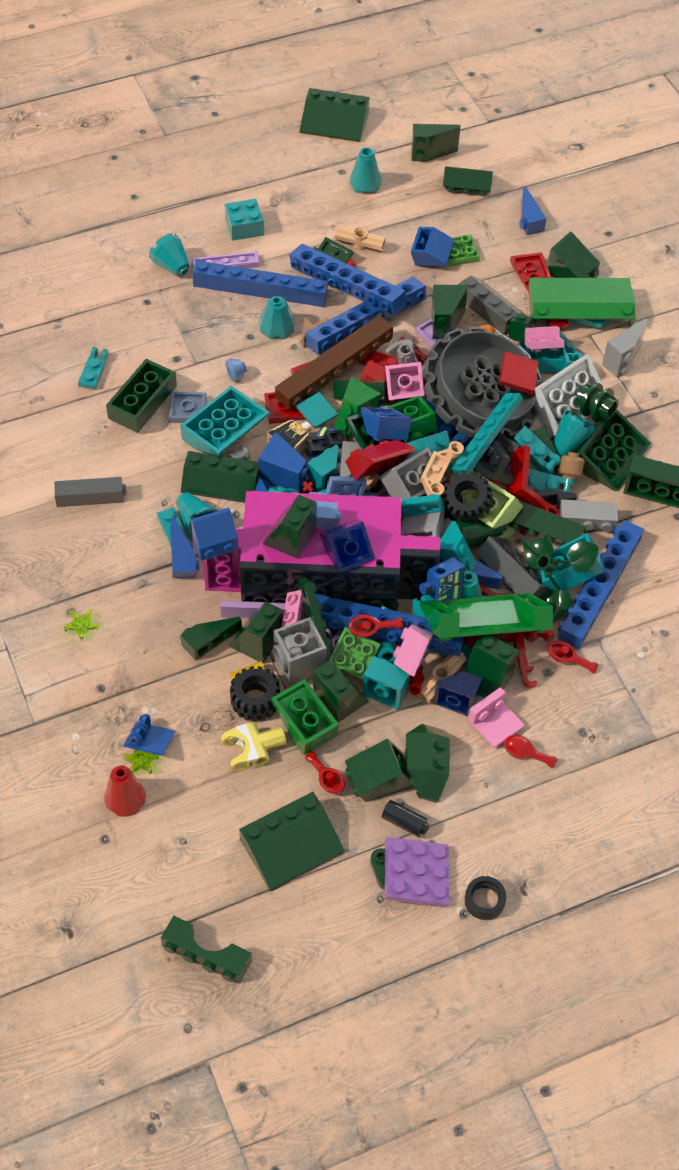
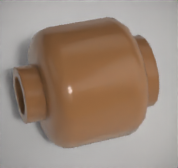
(571, 465)

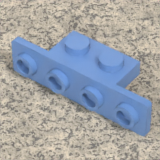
(346, 486)

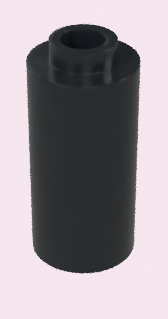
(405, 818)

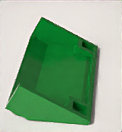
(581, 298)

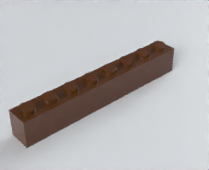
(334, 362)

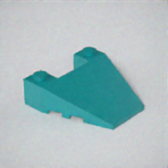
(556, 360)

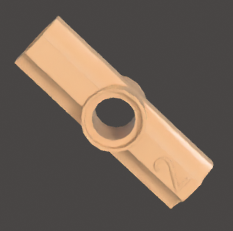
(360, 238)
(449, 667)

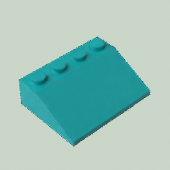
(222, 422)

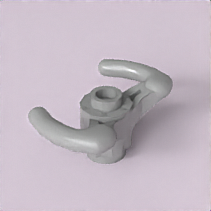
(405, 352)

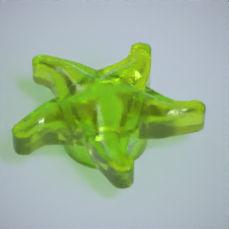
(81, 623)
(140, 760)

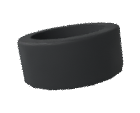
(484, 913)

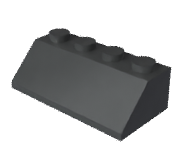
(489, 304)
(512, 565)

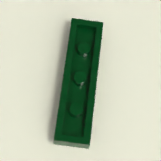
(313, 610)

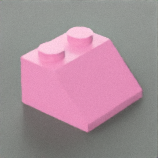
(404, 381)
(413, 649)

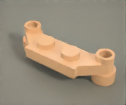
(437, 466)

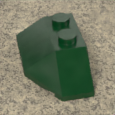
(427, 761)

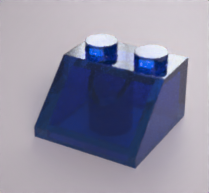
(348, 545)
(458, 692)

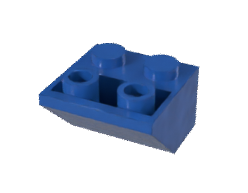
(431, 247)

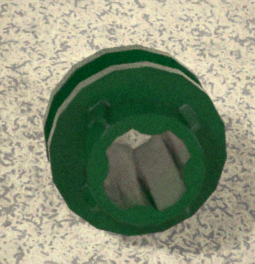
(596, 402)

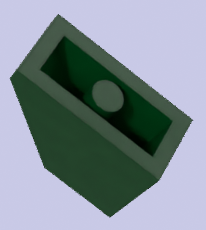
(518, 325)

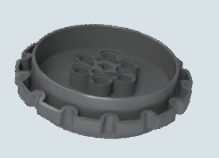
(465, 381)

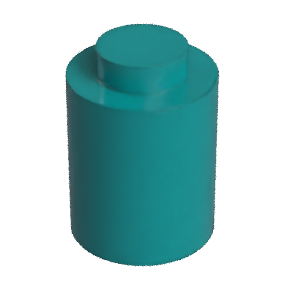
(387, 650)

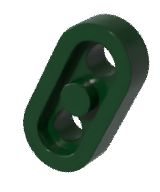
(378, 866)

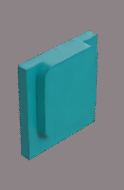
(317, 410)

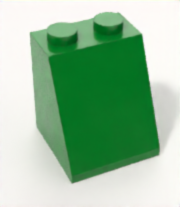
(355, 397)

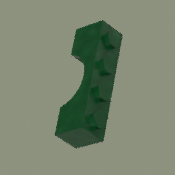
(229, 962)

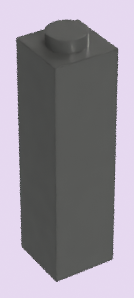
(89, 491)

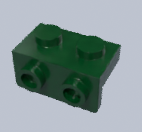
(335, 250)

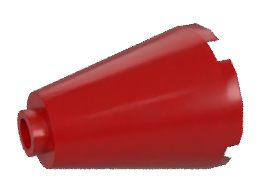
(124, 792)

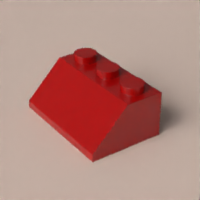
(377, 458)

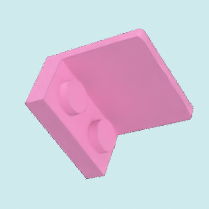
(494, 718)

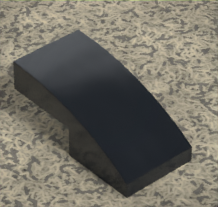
(318, 444)
(554, 496)

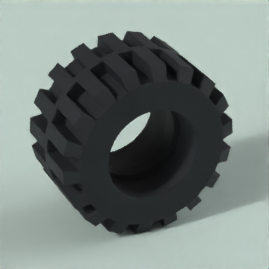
(464, 482)
(254, 680)

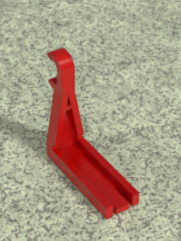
(519, 489)
(519, 644)

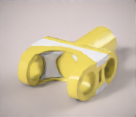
(254, 745)

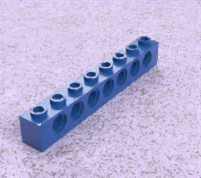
(348, 279)
(338, 328)
(614, 561)
(340, 612)

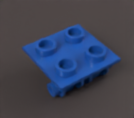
(149, 737)

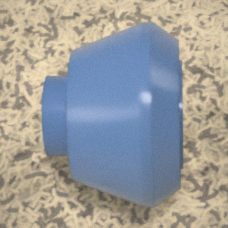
(235, 369)

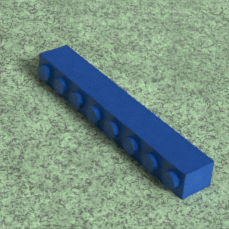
(260, 283)

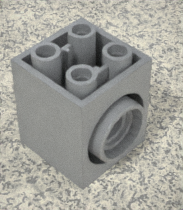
(299, 650)

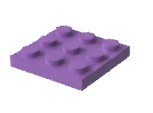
(416, 872)

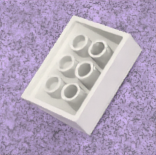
(561, 392)

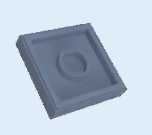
(185, 405)

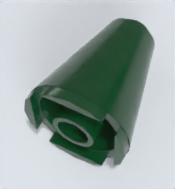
(477, 532)

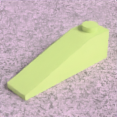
(503, 509)

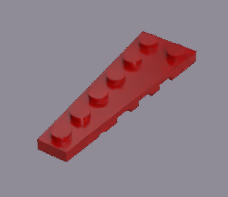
(535, 266)

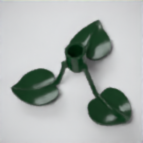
(539, 556)

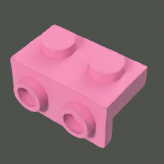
(542, 338)
(294, 608)

